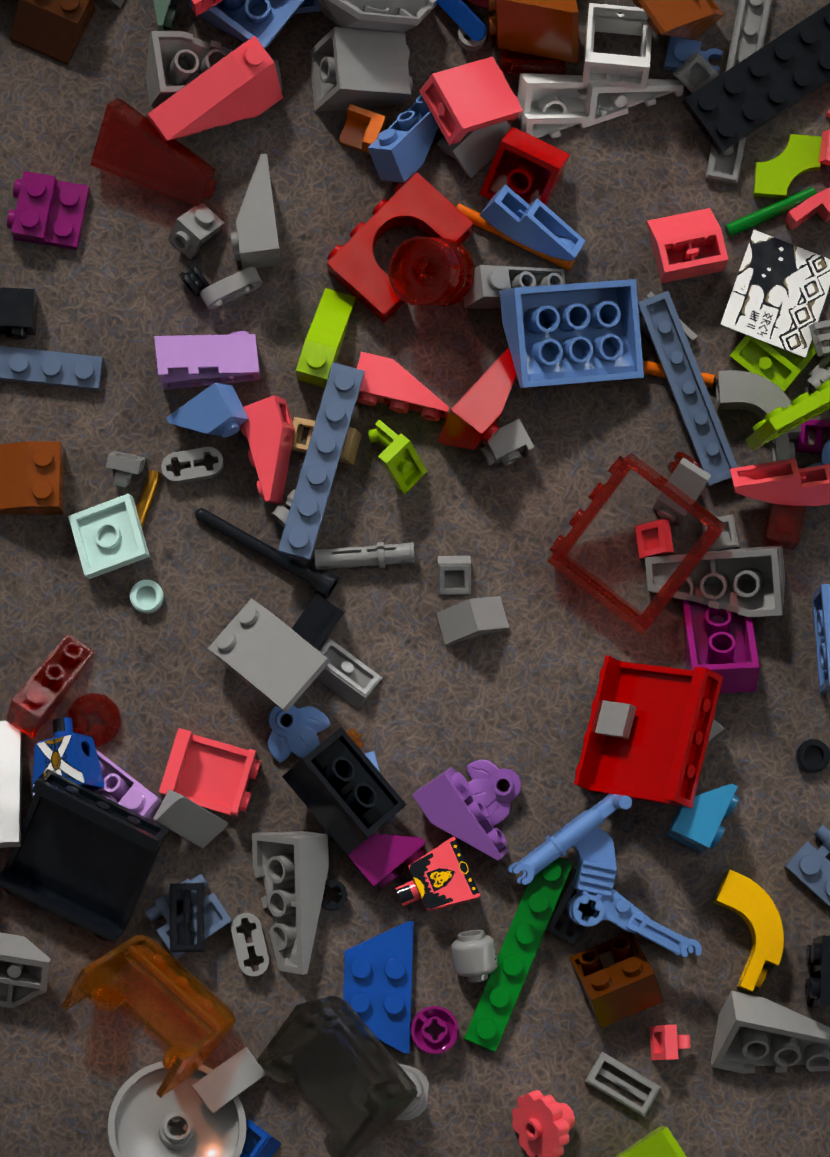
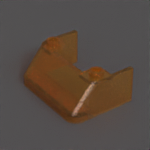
(162, 998)

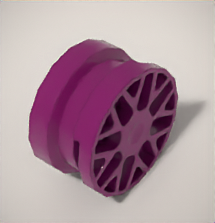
(434, 1030)

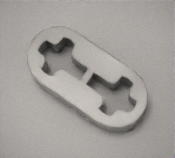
(231, 288)
(191, 457)
(242, 946)

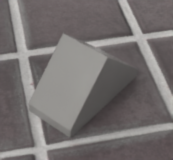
(472, 619)

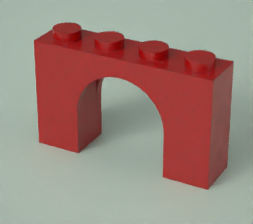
(414, 205)

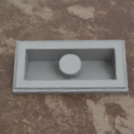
(347, 674)
(189, 819)

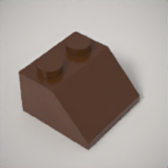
(52, 26)

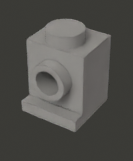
(508, 444)

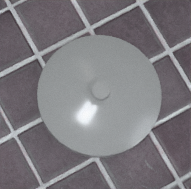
(174, 1124)

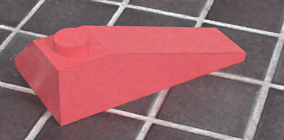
(229, 91)

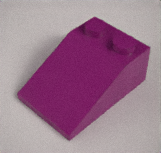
(722, 644)

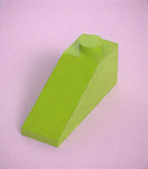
(325, 337)

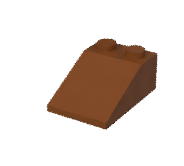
(32, 477)

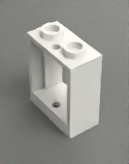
(614, 68)

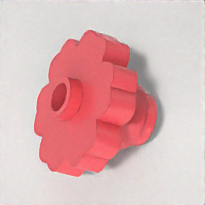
(542, 1124)

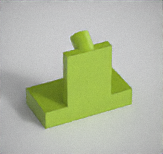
(399, 457)

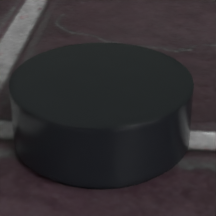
(812, 756)

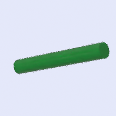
(768, 212)

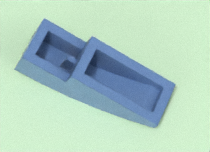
(532, 225)

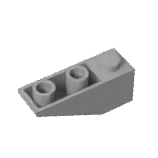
(491, 279)

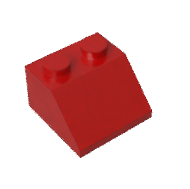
(526, 167)

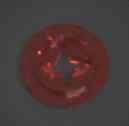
(108, 714)

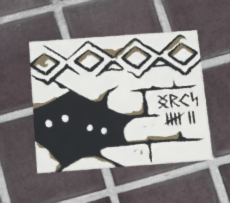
(778, 293)

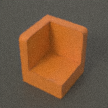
(361, 128)

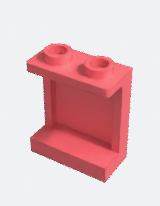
(470, 98)
(210, 773)

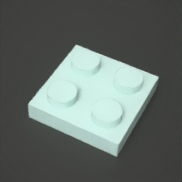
(108, 536)

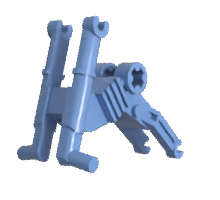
(597, 875)

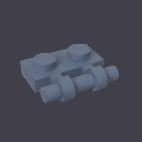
(813, 867)
(215, 915)

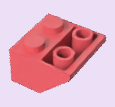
(687, 245)

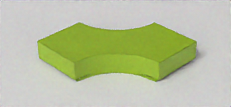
(776, 175)

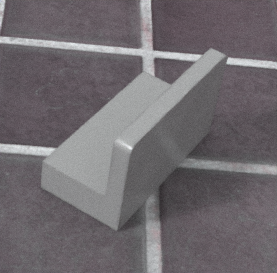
(476, 147)

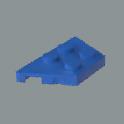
(381, 984)

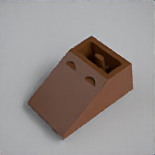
(680, 17)

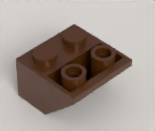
(616, 979)

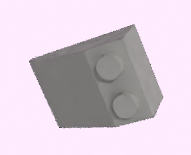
(256, 233)
(268, 655)

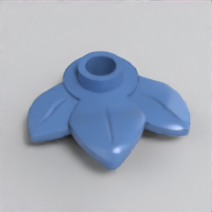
(299, 735)

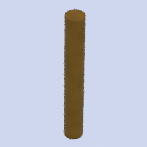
(147, 495)

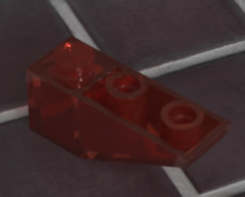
(48, 686)

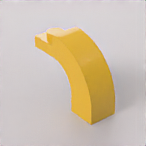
(763, 919)

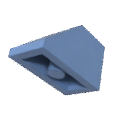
(212, 412)

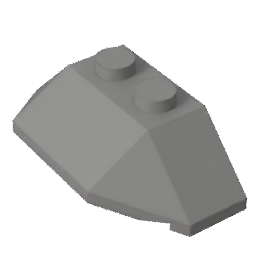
(377, 14)
(22, 970)

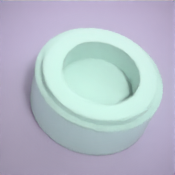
(146, 596)

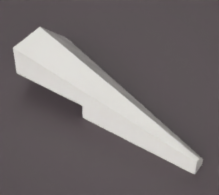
(563, 101)

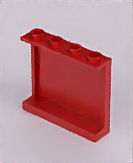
(666, 735)

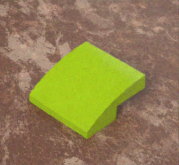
(771, 361)

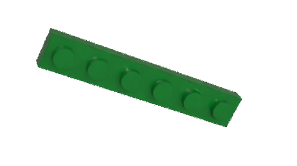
(517, 955)

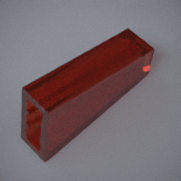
(136, 151)

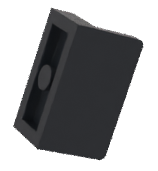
(317, 621)

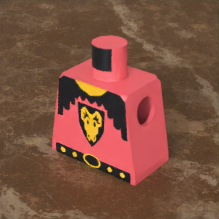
(439, 879)

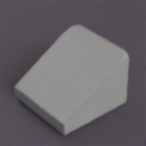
(454, 575)

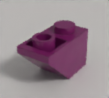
(383, 854)

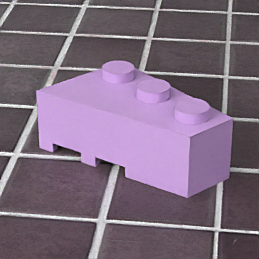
(206, 359)

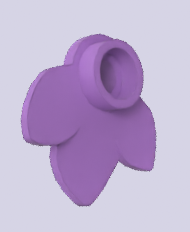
(486, 788)

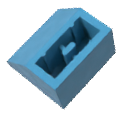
(700, 826)

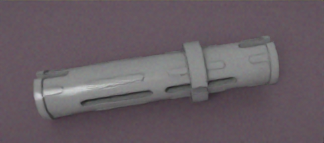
(373, 555)

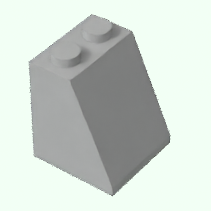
(360, 69)

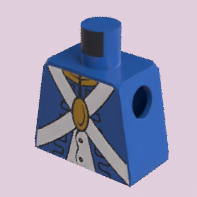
(69, 756)

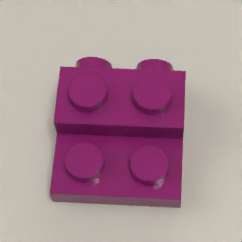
(48, 210)

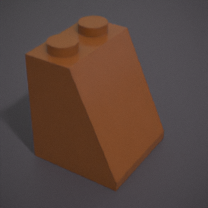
(536, 27)

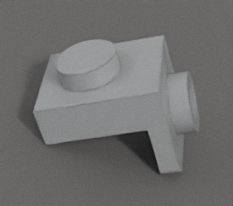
(194, 229)

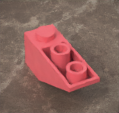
(393, 385)
(270, 443)

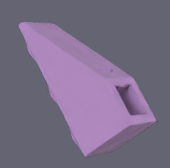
(126, 790)

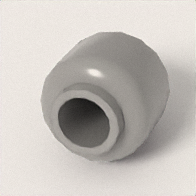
(474, 955)

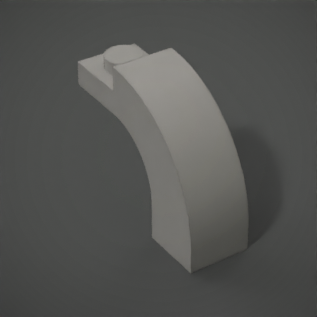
(759, 396)

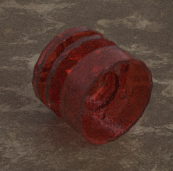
(431, 271)

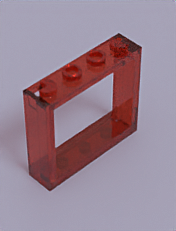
(583, 519)

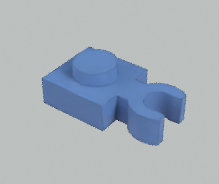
(681, 49)

